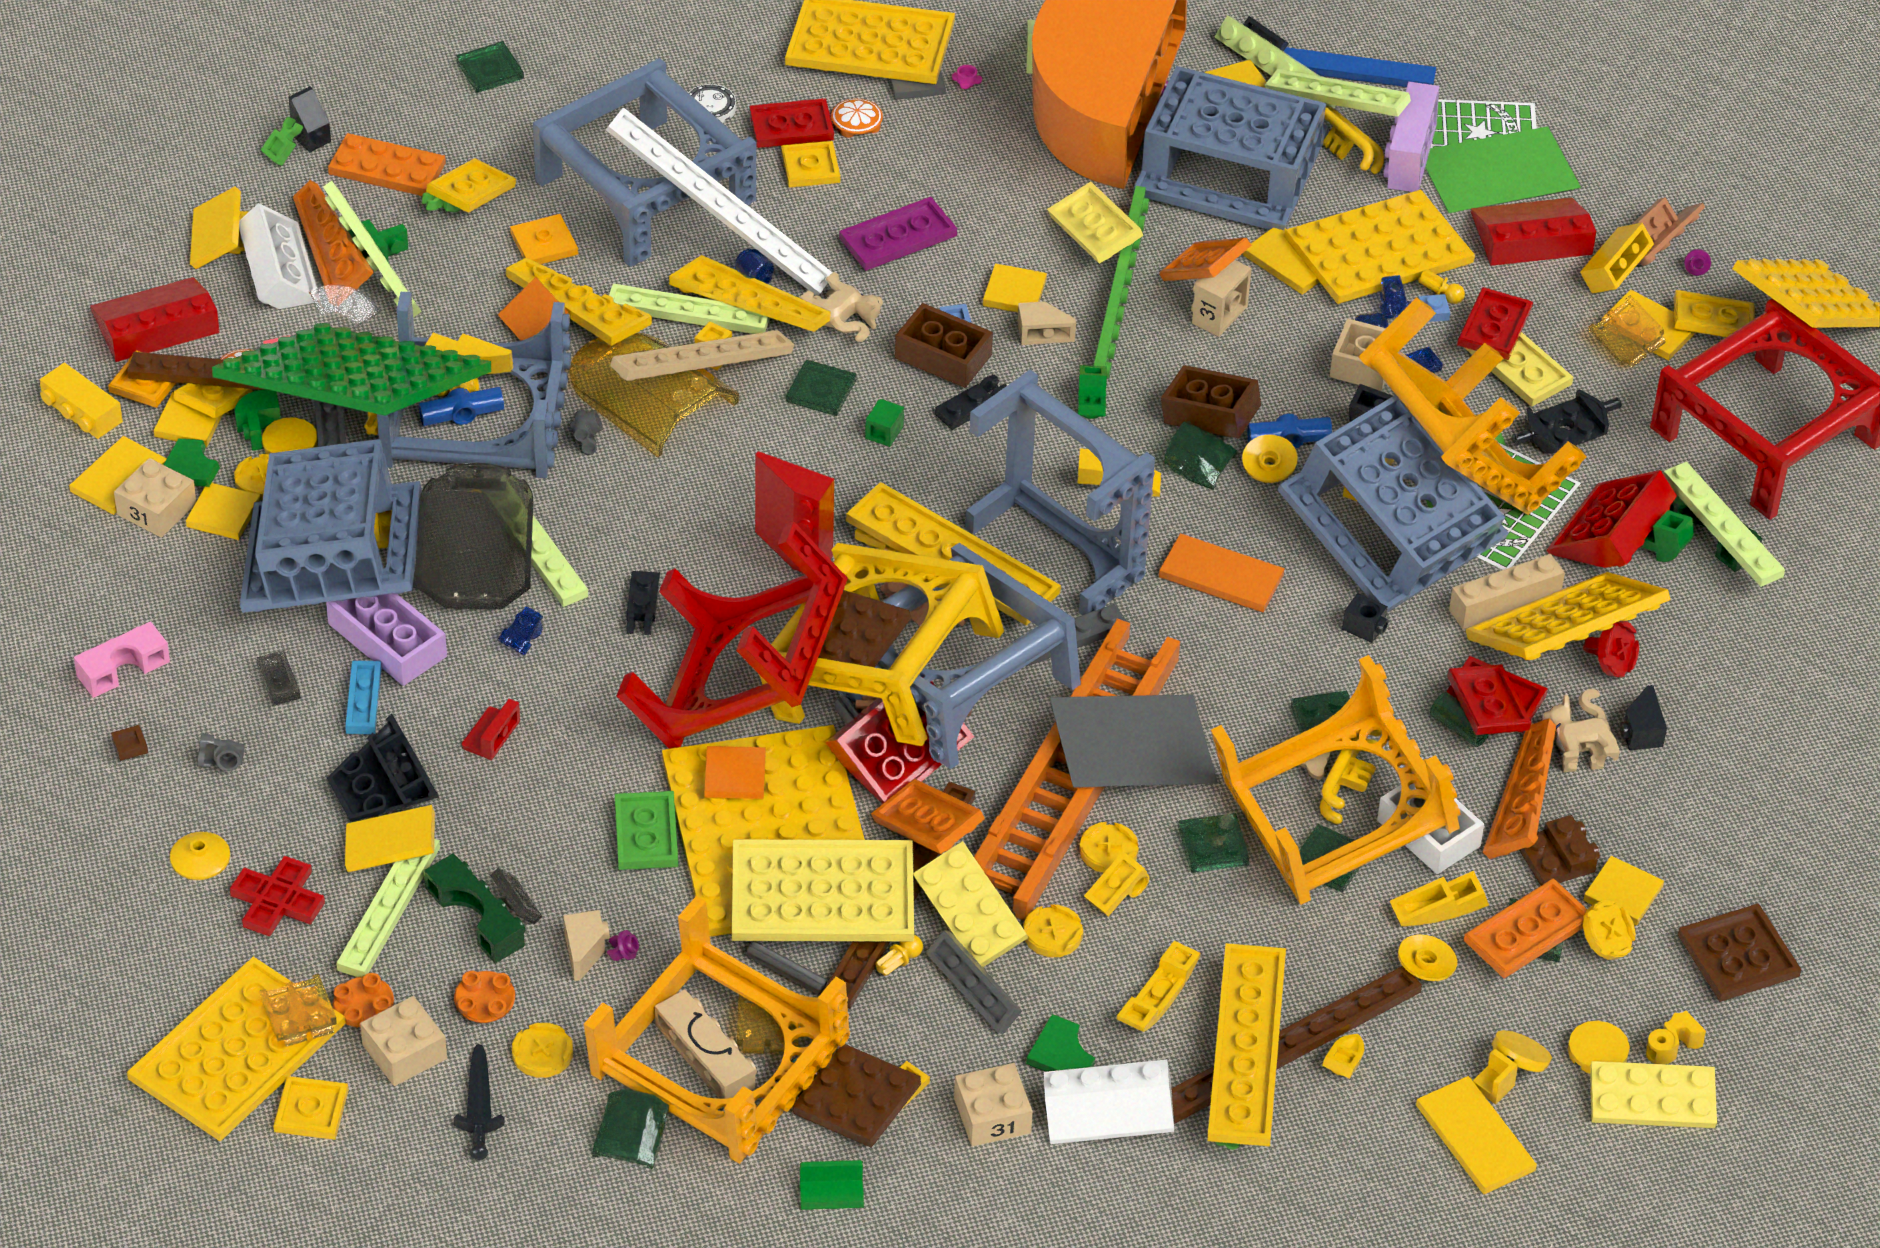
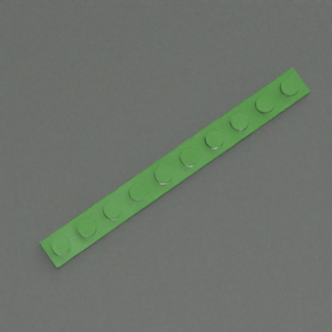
(1119, 292)

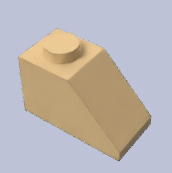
(1044, 324)
(585, 940)

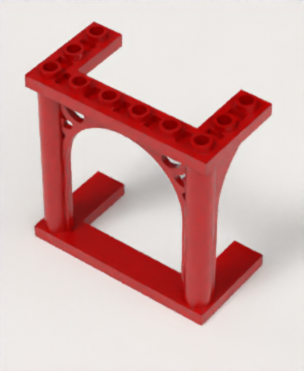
(1769, 338)
(718, 622)

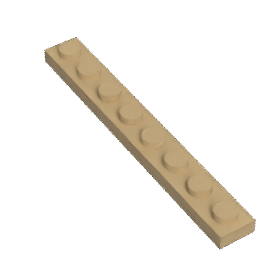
(701, 355)

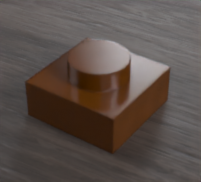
(129, 742)

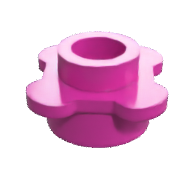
(966, 76)

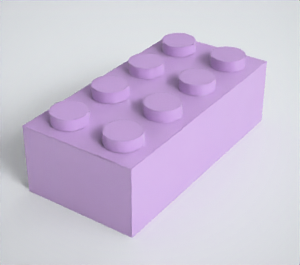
(1412, 138)
(389, 632)

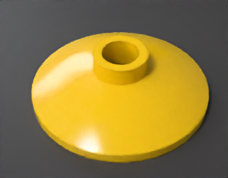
(1269, 449)
(200, 855)
(1427, 957)

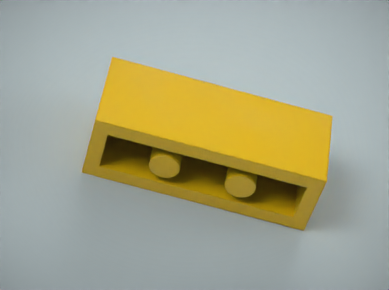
(1617, 258)
(80, 400)

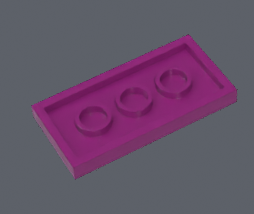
(898, 233)

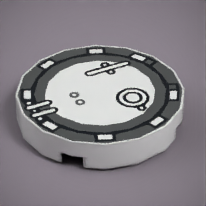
(716, 99)

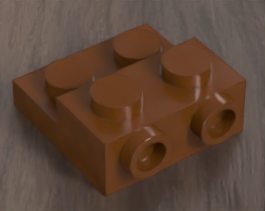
(1561, 852)

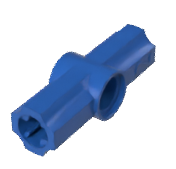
(461, 406)
(1292, 429)

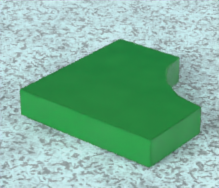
(189, 460)
(1059, 1047)

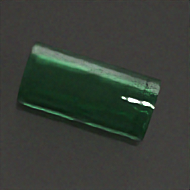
(1451, 714)

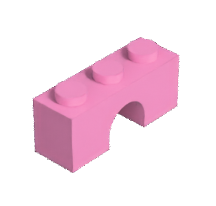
(140, 647)

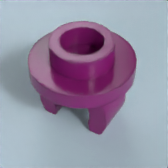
(1697, 262)
(625, 946)

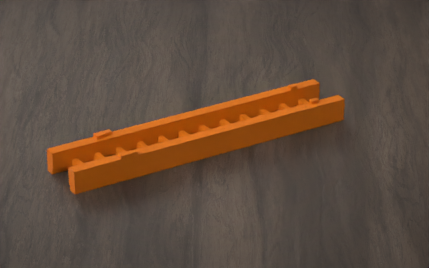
(1040, 769)

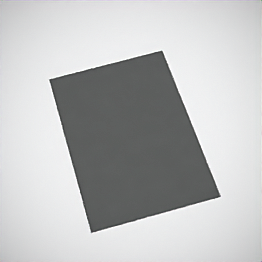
(1133, 740)

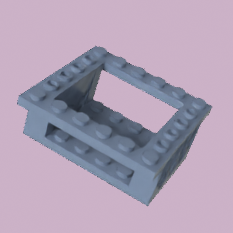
(1235, 125)
(316, 510)
(1429, 538)

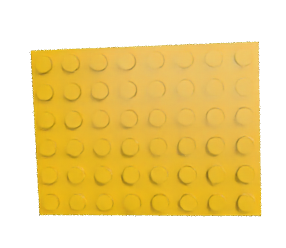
(803, 800)

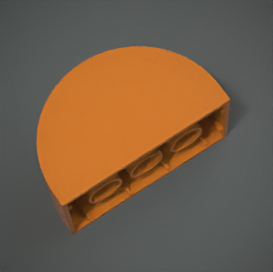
(1101, 79)

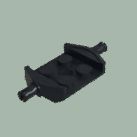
(1582, 414)

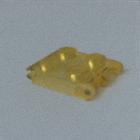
(1629, 333)
(299, 1011)
(759, 1029)

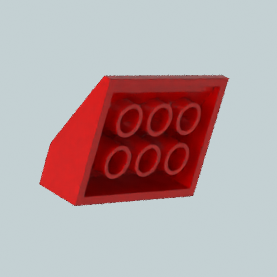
(1534, 231)
(156, 318)
(792, 494)
(1614, 520)
(876, 758)

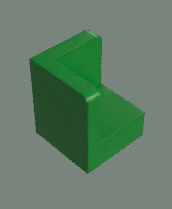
(884, 422)

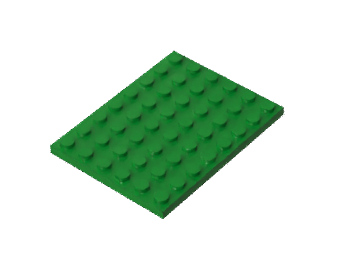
(352, 369)

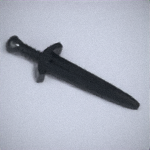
(479, 1105)

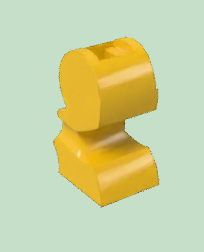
(1664, 1042)

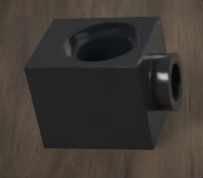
(1365, 618)

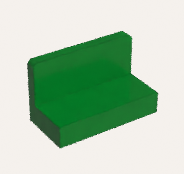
(831, 1184)

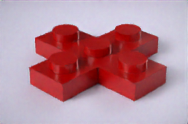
(277, 896)

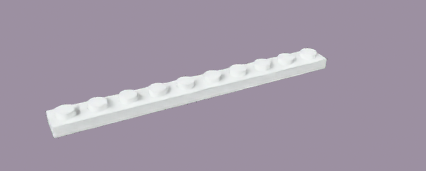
(719, 201)

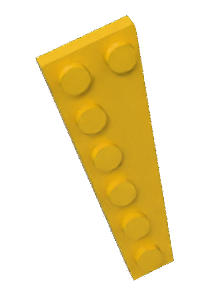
(729, 286)
(593, 312)

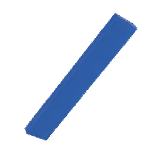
(1363, 68)

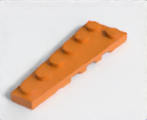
(331, 244)
(1522, 800)

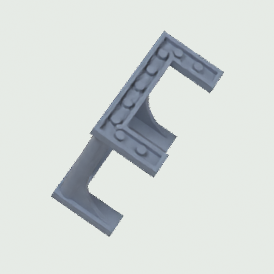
(632, 210)
(536, 354)
(1124, 481)
(951, 703)

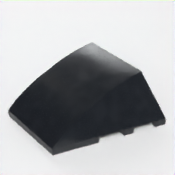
(381, 776)

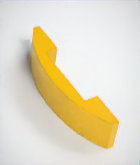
(1161, 989)

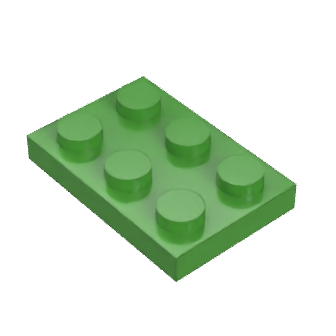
(646, 830)

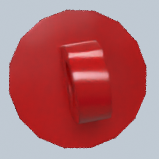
(1615, 649)

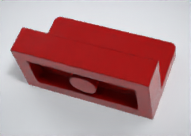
(492, 730)

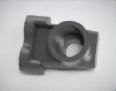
(584, 429)
(219, 752)

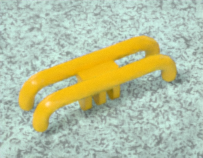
(1345, 135)
(1349, 773)

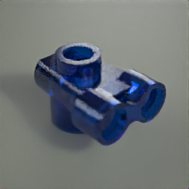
(1393, 302)
(523, 630)

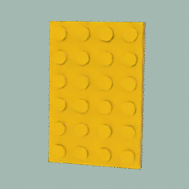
(871, 39)
(1379, 241)
(1812, 292)
(1568, 615)
(225, 1054)

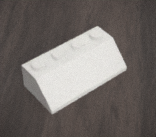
(276, 258)
(1109, 1101)

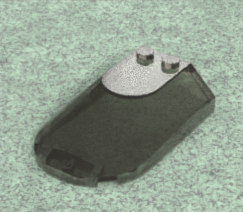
(475, 537)

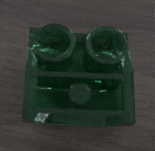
(1198, 455)
(632, 1127)

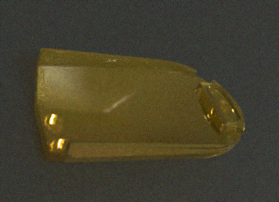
(646, 406)

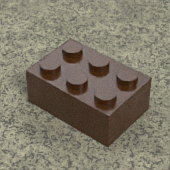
(943, 345)
(1211, 401)

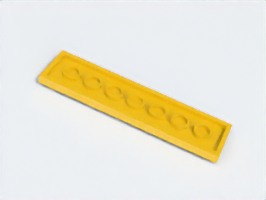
(922, 532)
(1247, 1045)

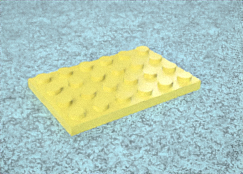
(822, 890)

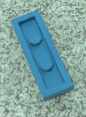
(363, 697)

